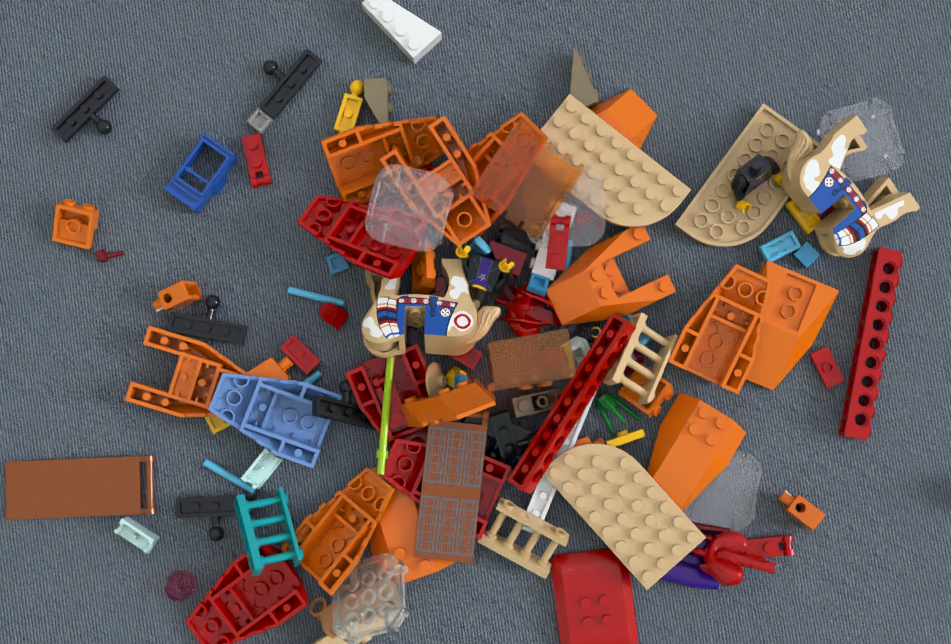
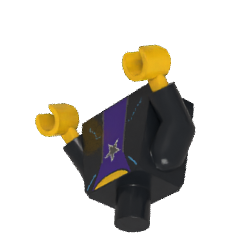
(753, 175)
(484, 272)

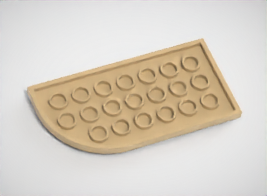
(633, 183)
(713, 212)
(625, 508)

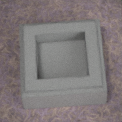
(260, 121)

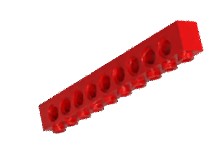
(862, 350)
(571, 403)

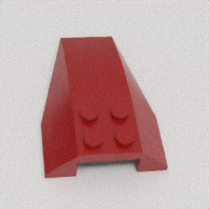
(343, 229)
(409, 379)
(406, 467)
(247, 604)

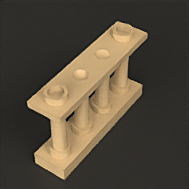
(660, 360)
(514, 552)

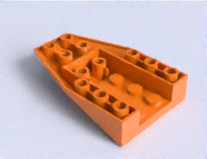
(790, 322)

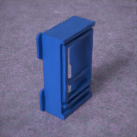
(187, 193)

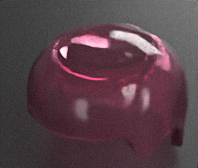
(180, 586)

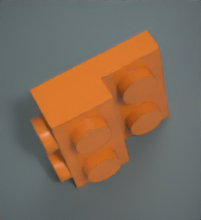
(75, 223)
(423, 273)
(662, 393)

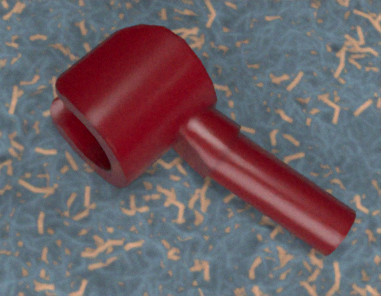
(103, 257)

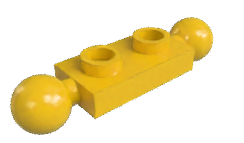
(350, 107)

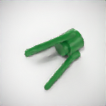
(607, 402)

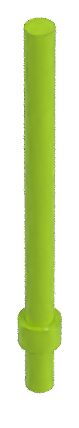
(382, 454)

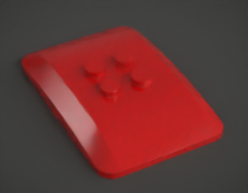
(593, 598)

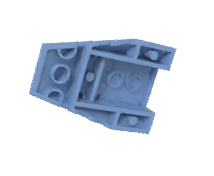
(273, 414)

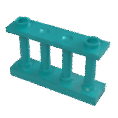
(253, 543)

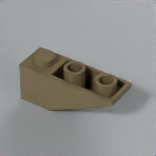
(580, 82)
(376, 96)
(533, 402)

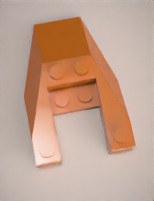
(627, 115)
(466, 214)
(595, 287)
(193, 379)
(448, 405)

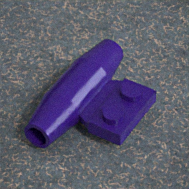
(690, 574)

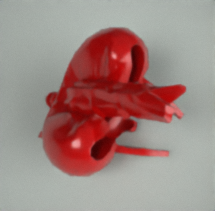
(527, 311)
(726, 558)

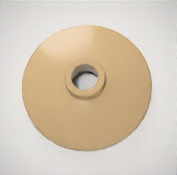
(434, 379)

